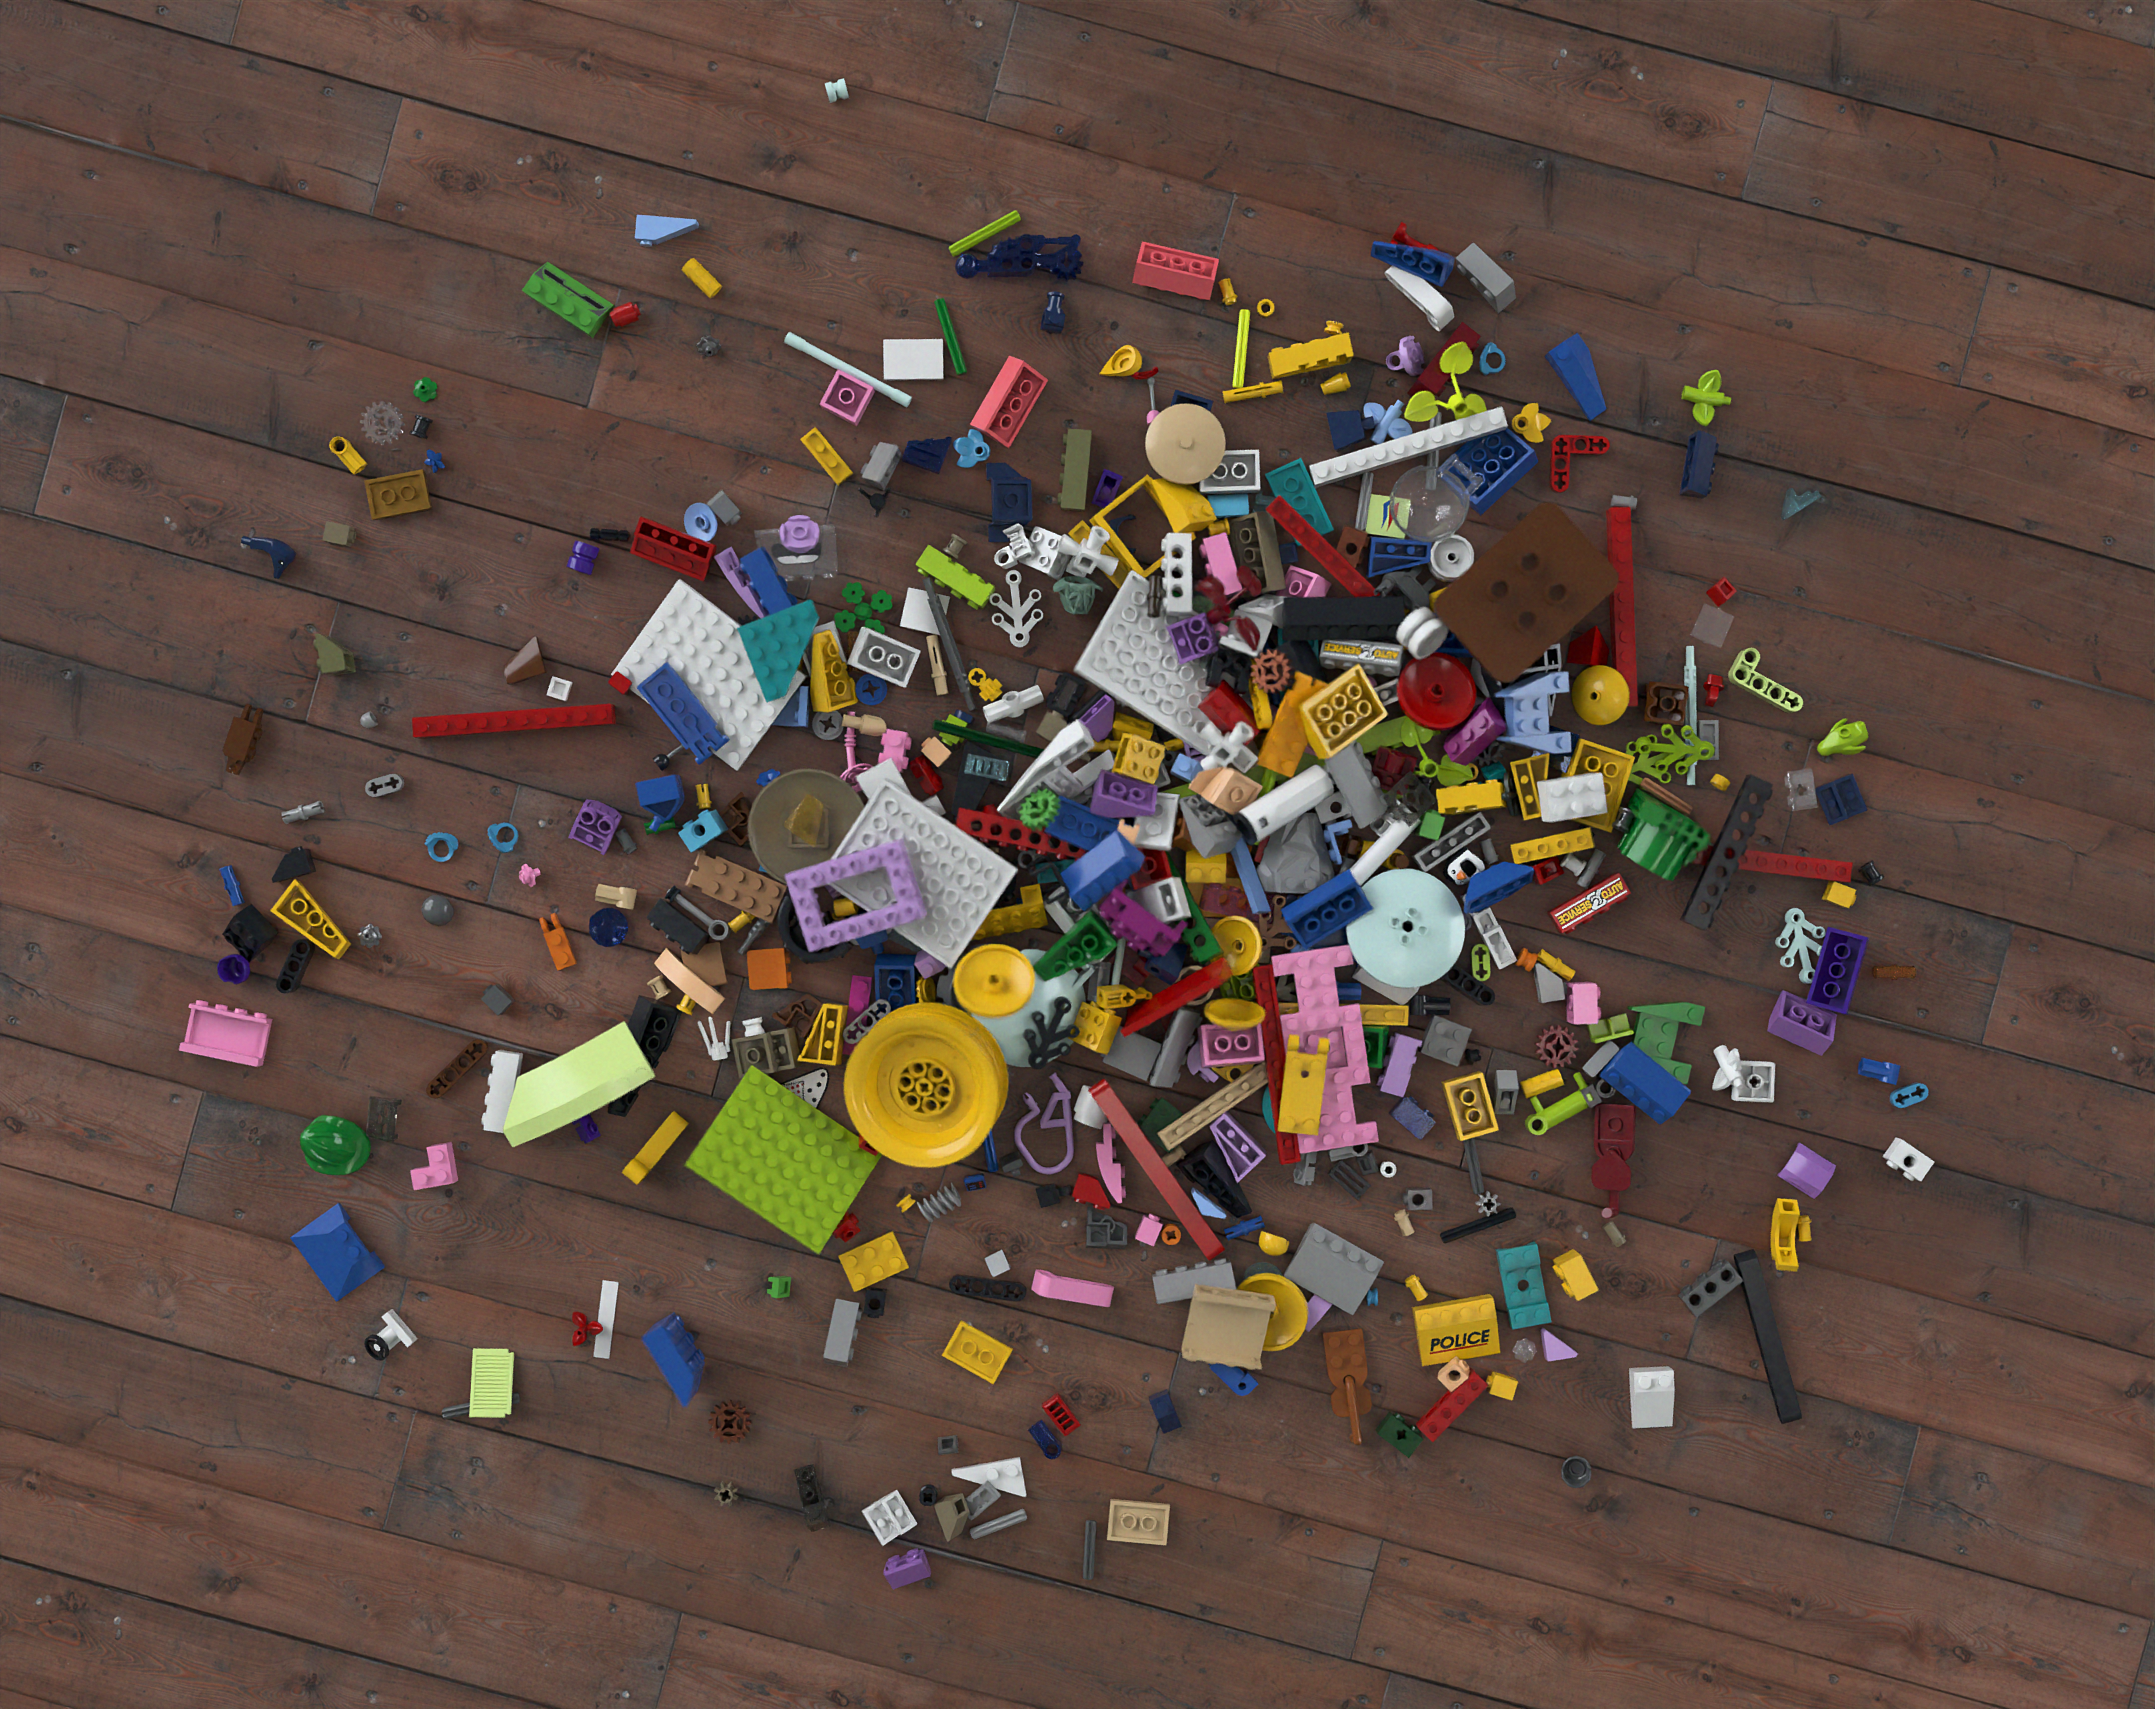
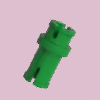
(667, 825)

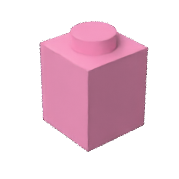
(1149, 1229)

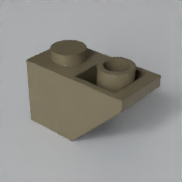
(952, 1514)

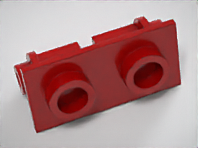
(922, 767)

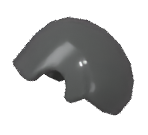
(437, 910)
(1576, 1471)

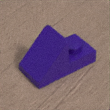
(1107, 488)

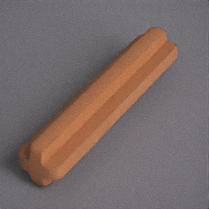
(1666, 796)

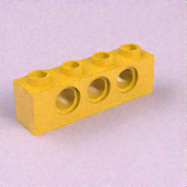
(1552, 845)

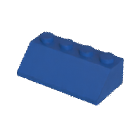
(1102, 869)
(1326, 909)
(1645, 1083)

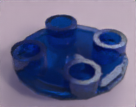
(608, 927)

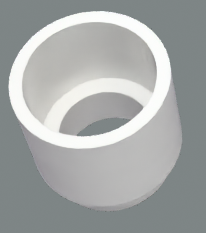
(1088, 1110)

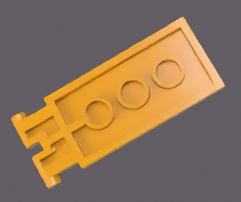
(1287, 735)

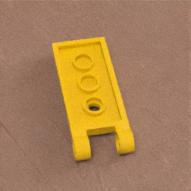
(1303, 1095)

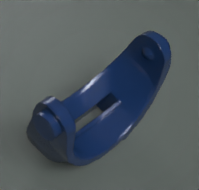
(1115, 523)

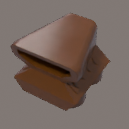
(1665, 703)

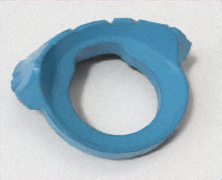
(1484, 367)
(451, 840)
(505, 846)

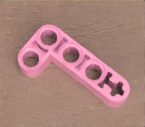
(1071, 1289)

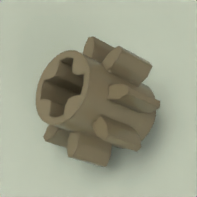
(731, 1495)

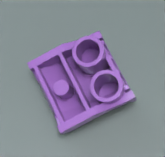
(1193, 638)
(595, 825)
(1807, 1171)

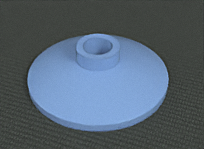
(695, 518)

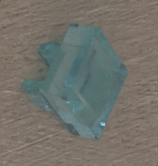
(1261, 502)

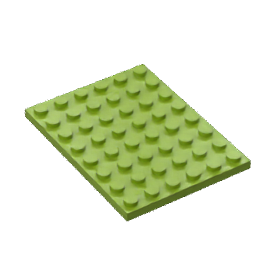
(783, 1159)

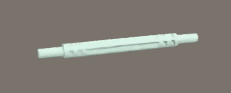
(1691, 718)

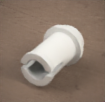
(1391, 1172)

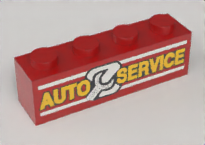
(1588, 903)

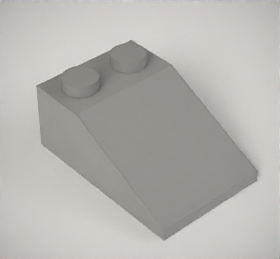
(882, 464)

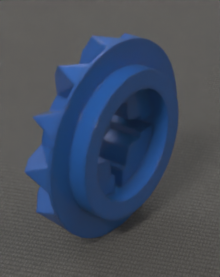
(866, 697)

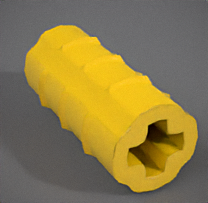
(701, 277)
(1541, 1083)

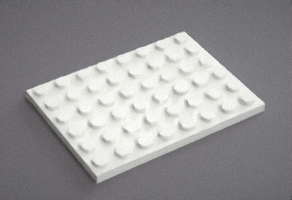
(714, 665)
(1140, 667)
(952, 870)

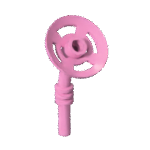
(853, 769)

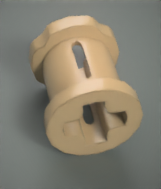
(659, 987)

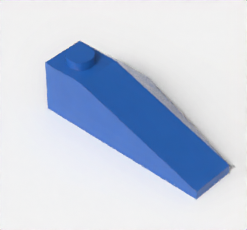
(1421, 262)
(1576, 370)

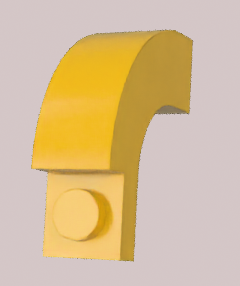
(1783, 1234)

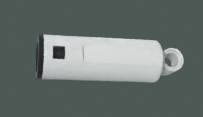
(1284, 803)

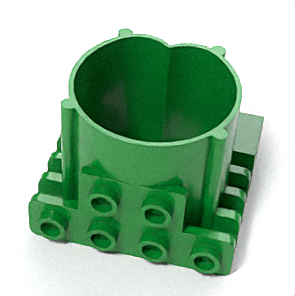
(1661, 836)

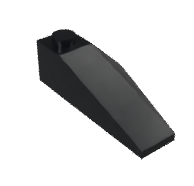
(1210, 1170)

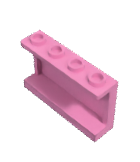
(227, 1033)

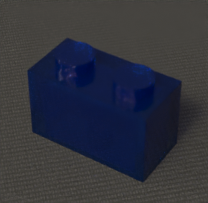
(1412, 1117)

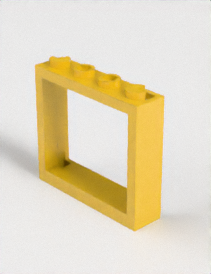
(1115, 543)

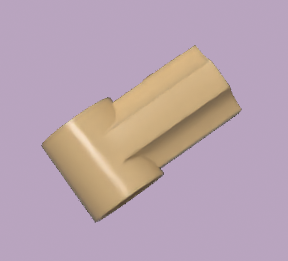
(621, 897)

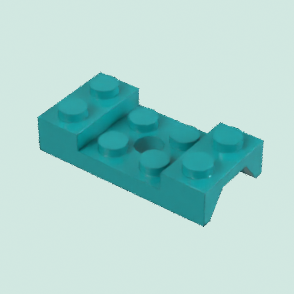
(1529, 1305)

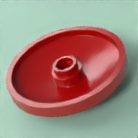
(1436, 691)

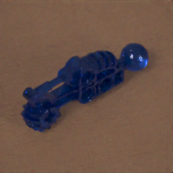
(1011, 251)

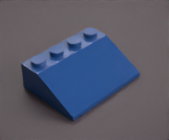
(1499, 460)

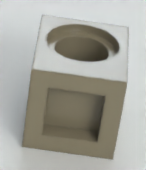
(339, 534)

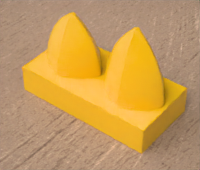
(1127, 724)

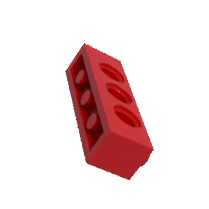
(1451, 1406)

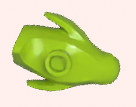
(1844, 739)

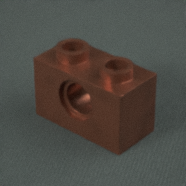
(1352, 535)

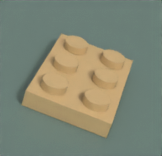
(1138, 1522)

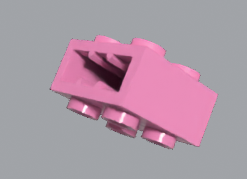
(895, 747)

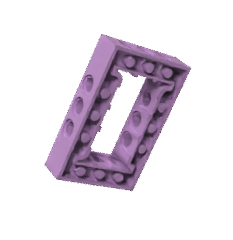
(902, 878)

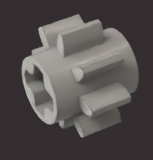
(1483, 1199)

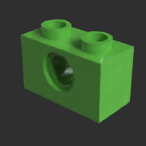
(1430, 825)

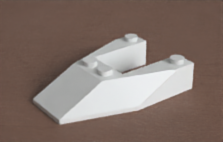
(1050, 771)

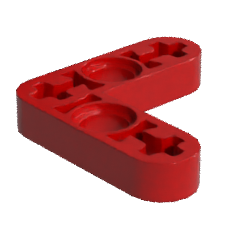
(1570, 448)

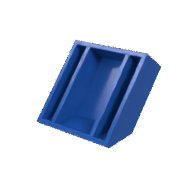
(676, 1356)

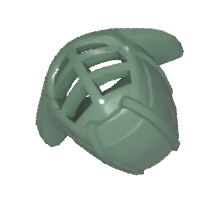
(1076, 597)

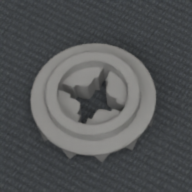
(819, 728)

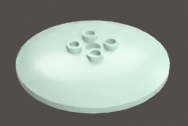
(1401, 956)

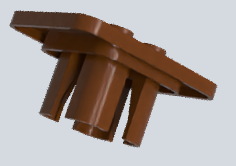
(1526, 592)

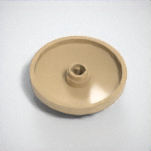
(1185, 444)

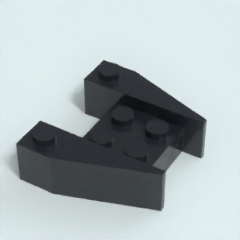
(1547, 662)

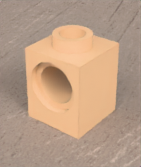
(935, 751)
(1453, 1381)

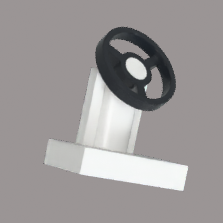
(389, 1336)

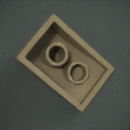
(1052, 726)

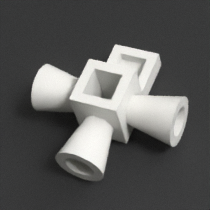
(1087, 553)
(1228, 747)

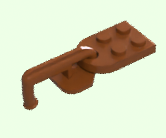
(1347, 1357)

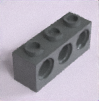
(1719, 1290)

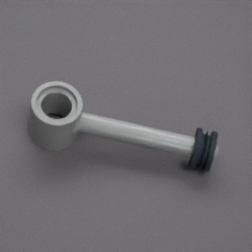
(674, 895)

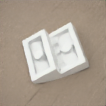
(917, 611)
(889, 1517)

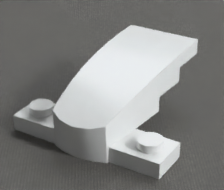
(874, 776)

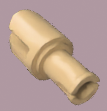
(866, 724)

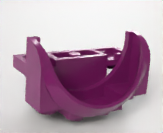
(1137, 924)

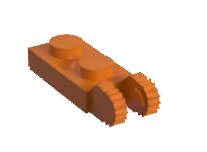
(558, 943)

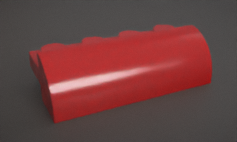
(673, 548)

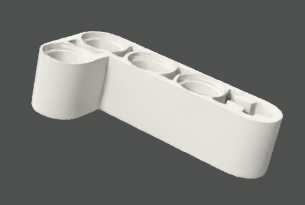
(1422, 294)

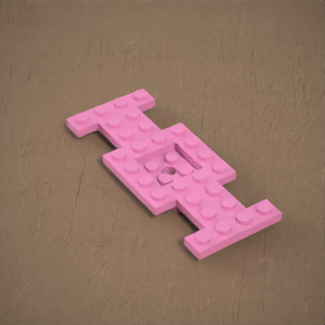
(1323, 1017)

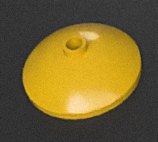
(1611, 695)
(1229, 934)
(1234, 1013)

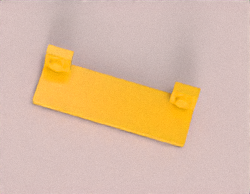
(1015, 918)

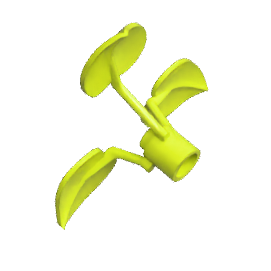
(1423, 405)

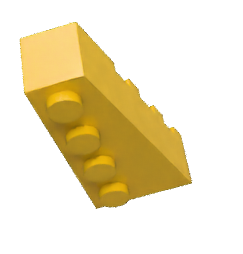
(305, 915)

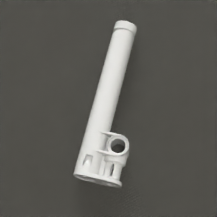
(1391, 835)

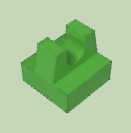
(780, 1286)

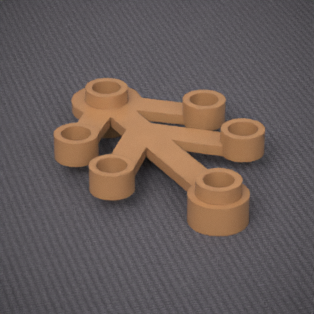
(1279, 925)

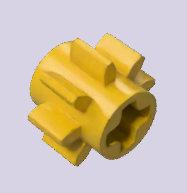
(990, 690)

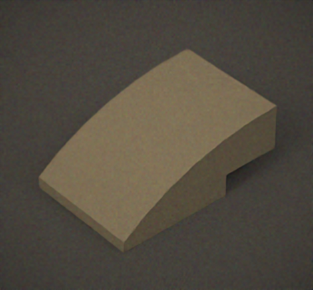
(767, 1051)

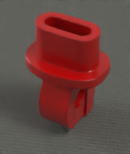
(1713, 687)

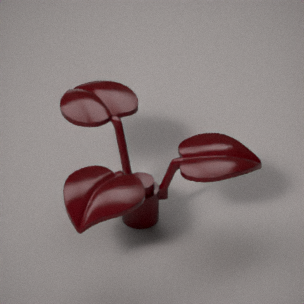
(1215, 592)

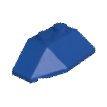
(1495, 885)

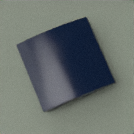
(1841, 799)

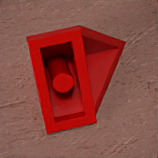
(1588, 649)

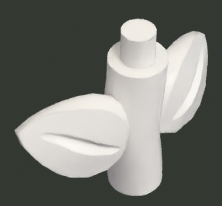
(1729, 1069)

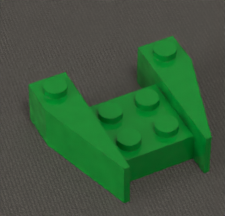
(1657, 1030)

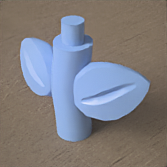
(1387, 421)

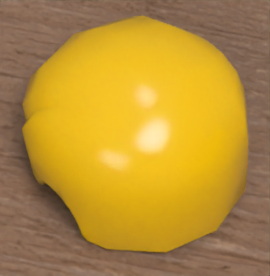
(1272, 1244)

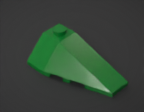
(1081, 944)
(1375, 1043)

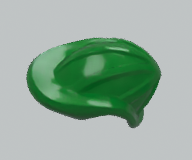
(335, 1145)

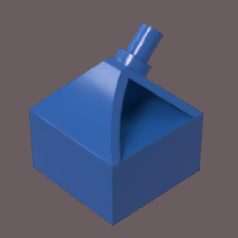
(661, 797)

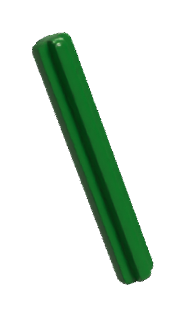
(950, 336)

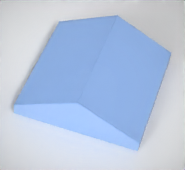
(1207, 1206)

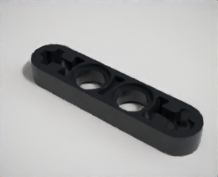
(987, 1290)

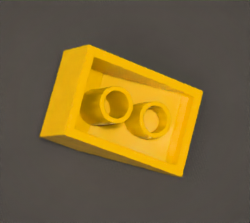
(1184, 506)

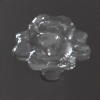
(1524, 1350)

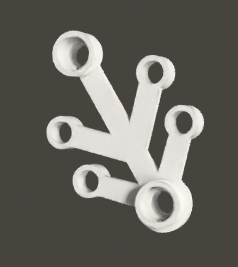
(1017, 612)

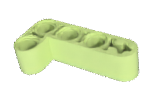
(1767, 685)

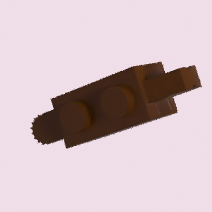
(242, 739)

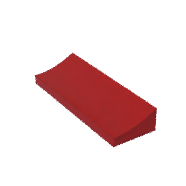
(1176, 995)

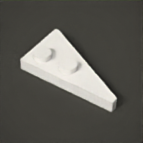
(1002, 1474)

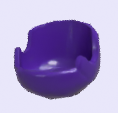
(233, 969)

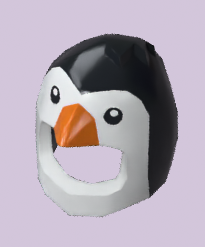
(1462, 866)

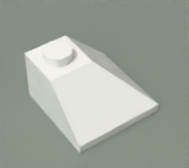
(1266, 607)

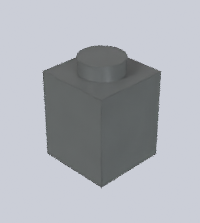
(497, 999)

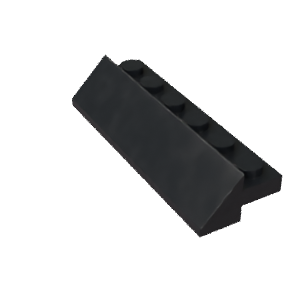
(1342, 618)

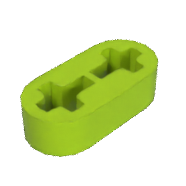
(1485, 961)

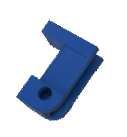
(1233, 1376)

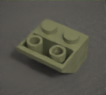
(333, 657)

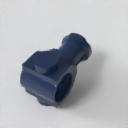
(1053, 315)

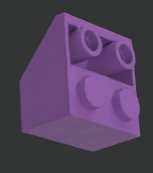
(907, 1568)

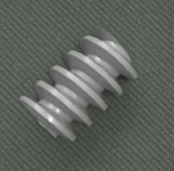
(940, 1203)

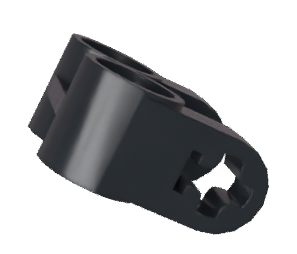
(1241, 676)

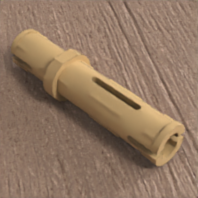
(937, 669)

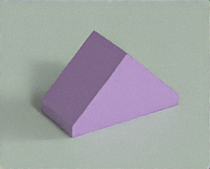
(1554, 1348)

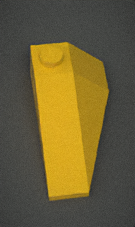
(830, 682)

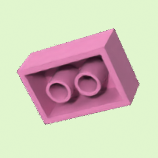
(1220, 562)
(1230, 1048)

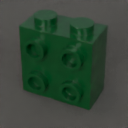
(1159, 1117)

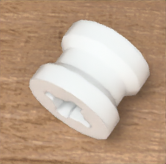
(753, 1026)

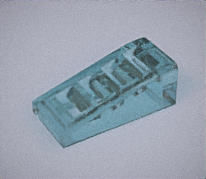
(1002, 772)

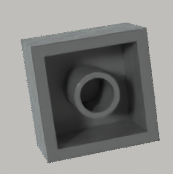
(1444, 1040)

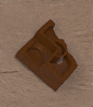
(525, 663)
(736, 819)
(800, 1014)

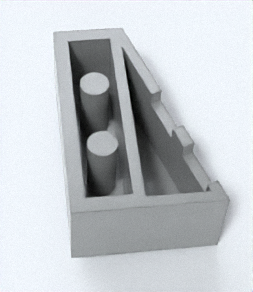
(1486, 277)

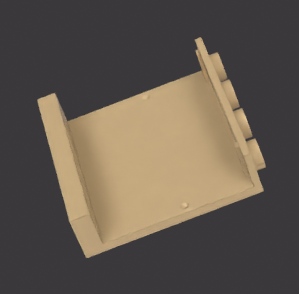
(1227, 1326)

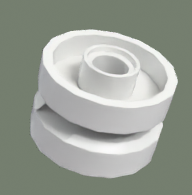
(1449, 570)
(1422, 633)

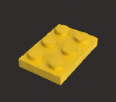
(873, 1261)

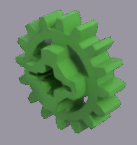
(1039, 809)

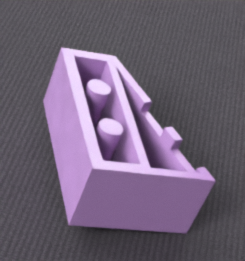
(1398, 1064)

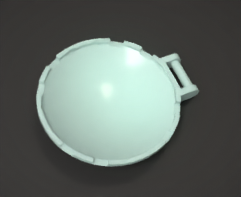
(1010, 1029)

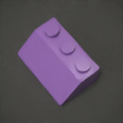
(1802, 1023)

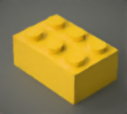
(1470, 1105)

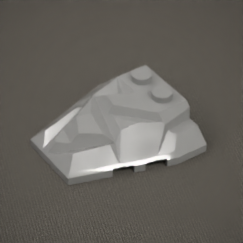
(1296, 857)

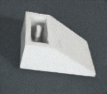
(1164, 900)

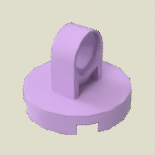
(1410, 357)
(799, 534)

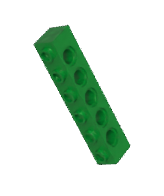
(1211, 946)

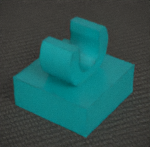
(1494, 771)

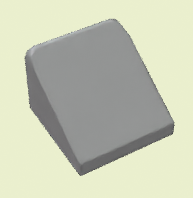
(997, 1263)

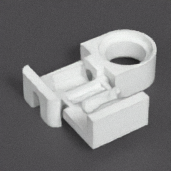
(1020, 546)

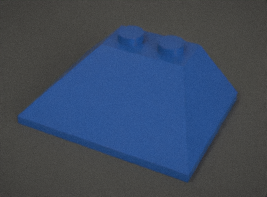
(336, 1252)

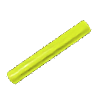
(1241, 348)

